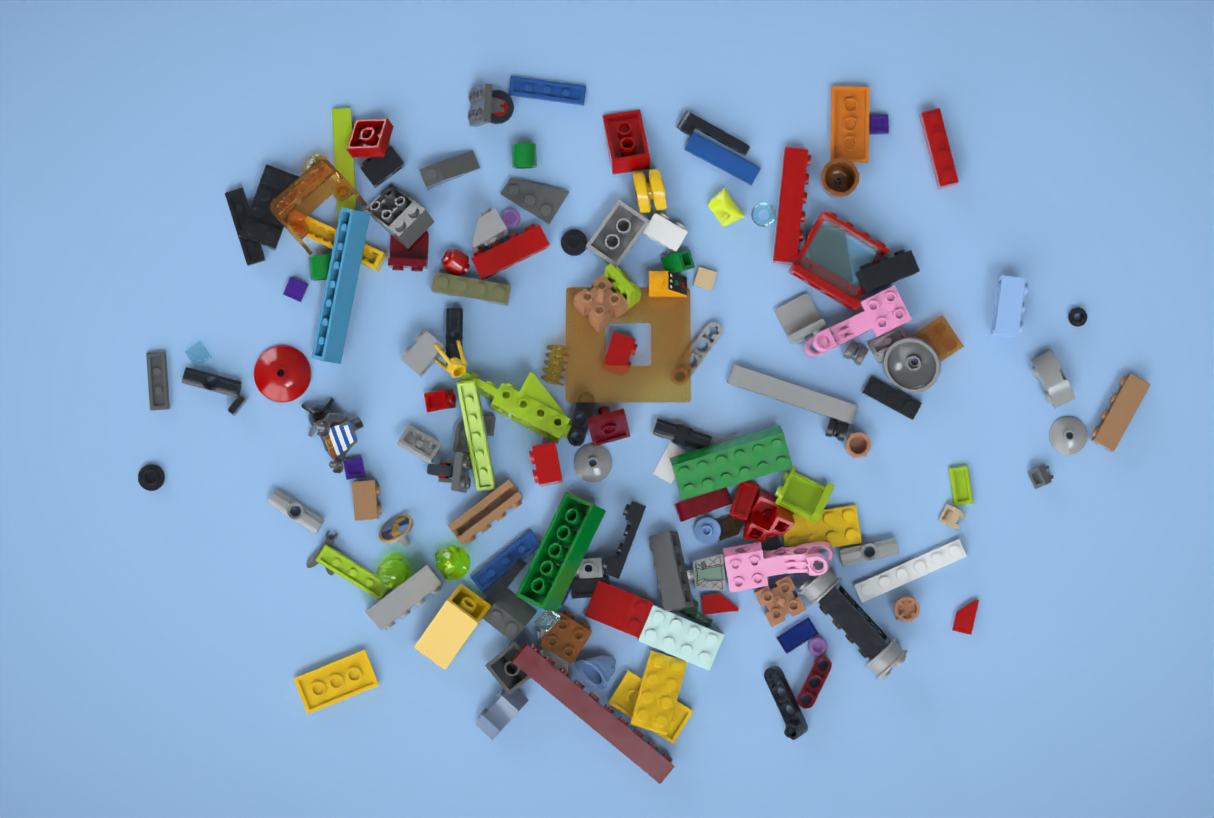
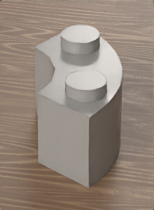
(1051, 376)

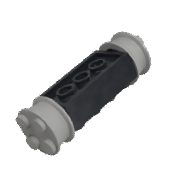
(855, 622)

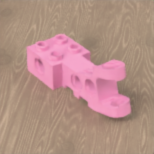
(879, 313)
(750, 566)

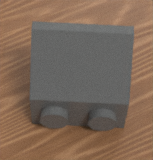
(510, 615)
(505, 671)

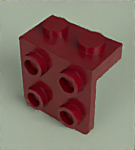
(415, 257)

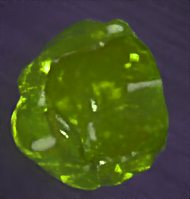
(453, 562)
(393, 570)

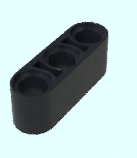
(581, 429)

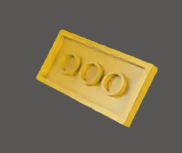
(834, 526)
(336, 681)
(658, 692)
(625, 699)

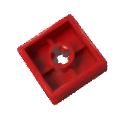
(370, 138)

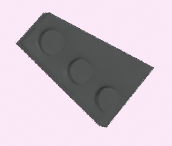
(535, 198)

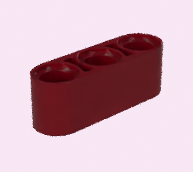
(703, 504)
(814, 692)

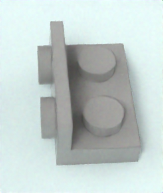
(419, 444)

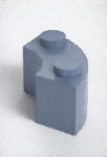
(501, 713)

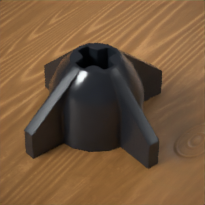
(317, 413)

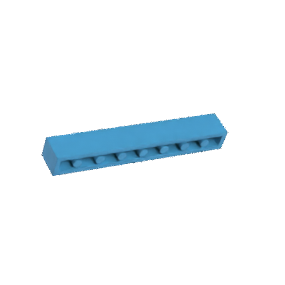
(340, 285)

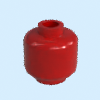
(455, 262)

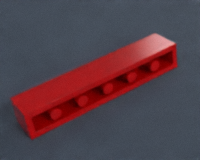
(790, 205)

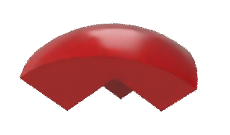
(767, 518)

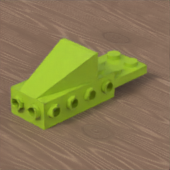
(529, 407)

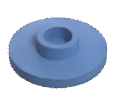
(707, 530)

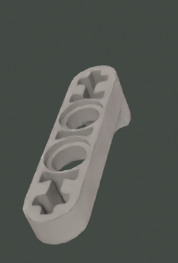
(701, 355)

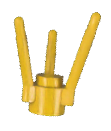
(455, 366)

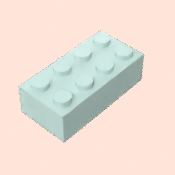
(681, 637)

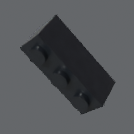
(887, 271)

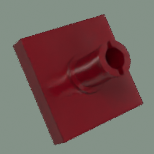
(608, 426)

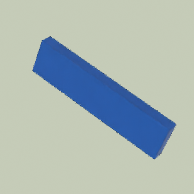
(547, 90)
(722, 159)
(504, 561)

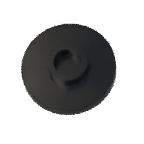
(574, 242)
(151, 477)

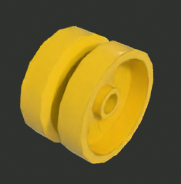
(648, 191)

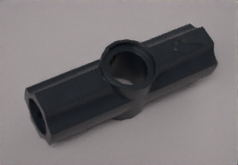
(454, 323)
(199, 379)
(681, 435)

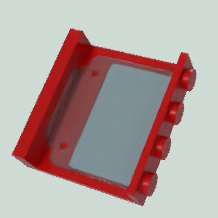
(834, 256)

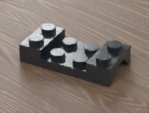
(260, 223)
(634, 514)

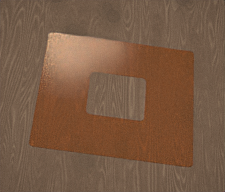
(662, 381)

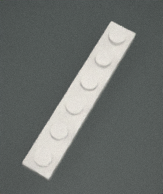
(910, 570)

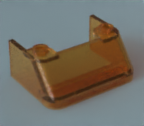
(307, 194)

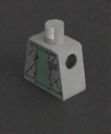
(708, 573)

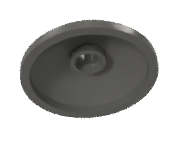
(904, 372)

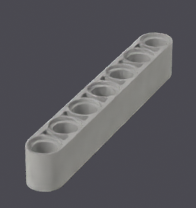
(792, 394)

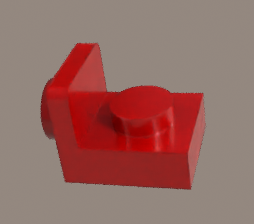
(440, 400)

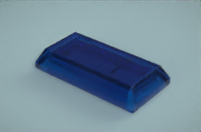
(797, 635)

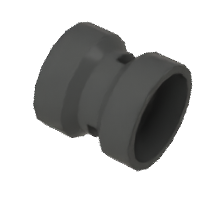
(859, 355)

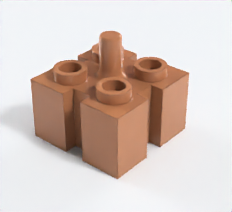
(600, 303)
(780, 601)

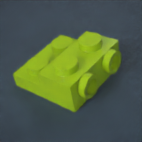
(621, 283)

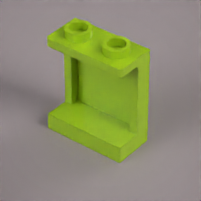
(803, 495)

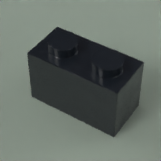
(382, 168)

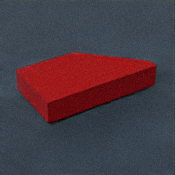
(716, 604)
(965, 618)

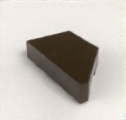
(730, 527)

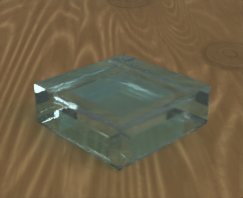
(198, 354)
(547, 620)

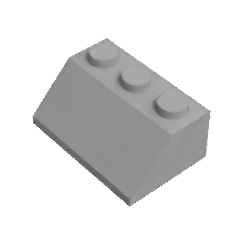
(489, 230)
(617, 234)

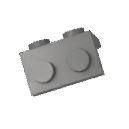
(800, 319)

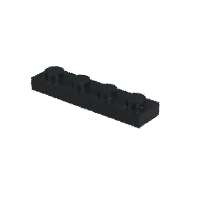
(239, 210)

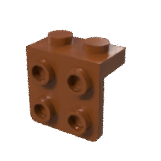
(566, 637)

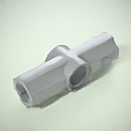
(285, 504)
(856, 554)

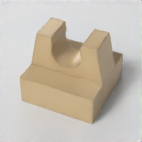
(950, 516)

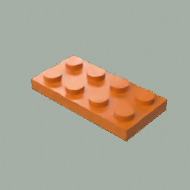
(850, 123)

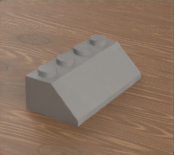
(404, 597)

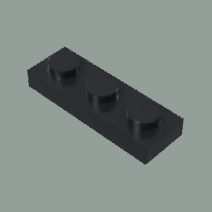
(892, 398)

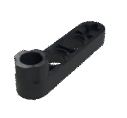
(690, 122)
(505, 581)
(795, 728)

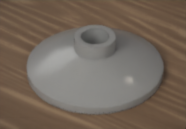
(1058, 438)
(590, 473)

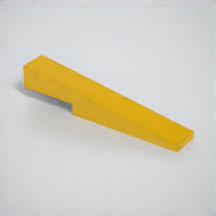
(325, 236)

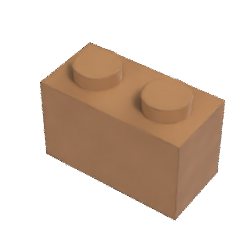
(366, 500)

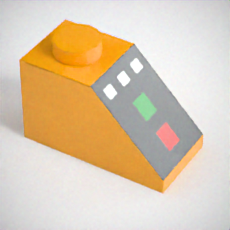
(667, 284)

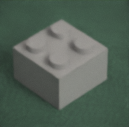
(422, 354)

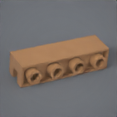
(1120, 412)
(486, 511)

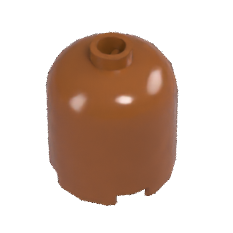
(843, 170)

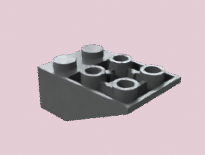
(400, 215)

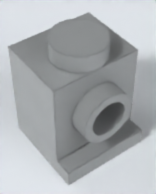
(596, 564)

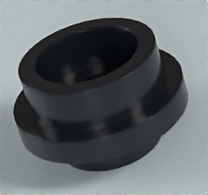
(1081, 312)

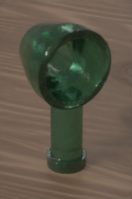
(692, 613)

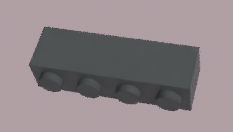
(671, 571)

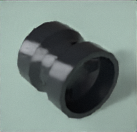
(836, 429)

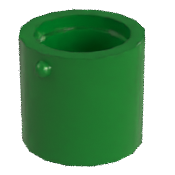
(524, 156)
(319, 267)

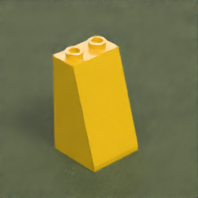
(452, 626)

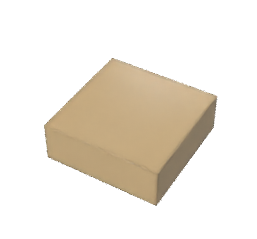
(705, 278)

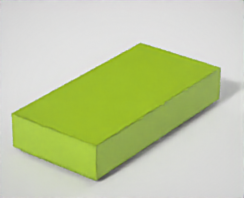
(960, 485)

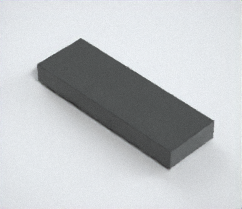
(158, 381)

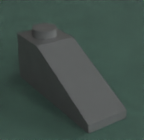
(449, 169)

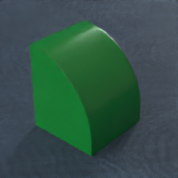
(678, 262)

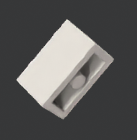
(665, 232)

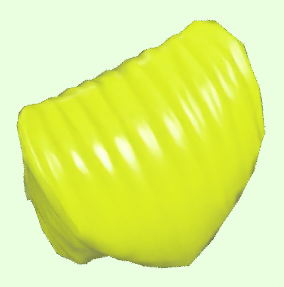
(725, 208)

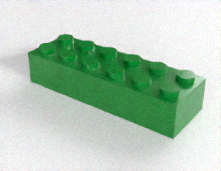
(731, 462)
(560, 552)

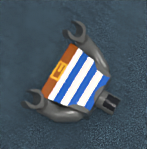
(338, 437)

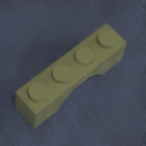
(471, 288)

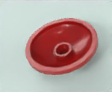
(296, 376)

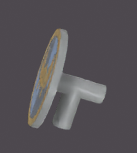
(396, 530)

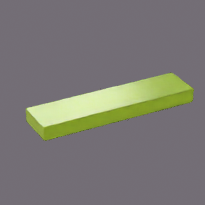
(351, 571)

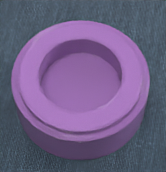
(511, 218)
(817, 646)

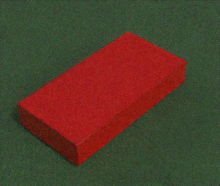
(744, 500)

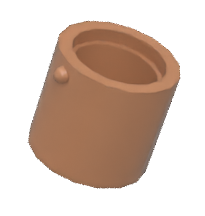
(857, 445)
(906, 609)

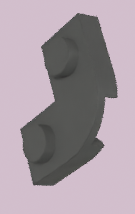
(460, 440)

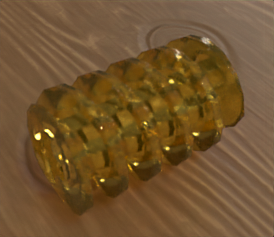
(554, 365)

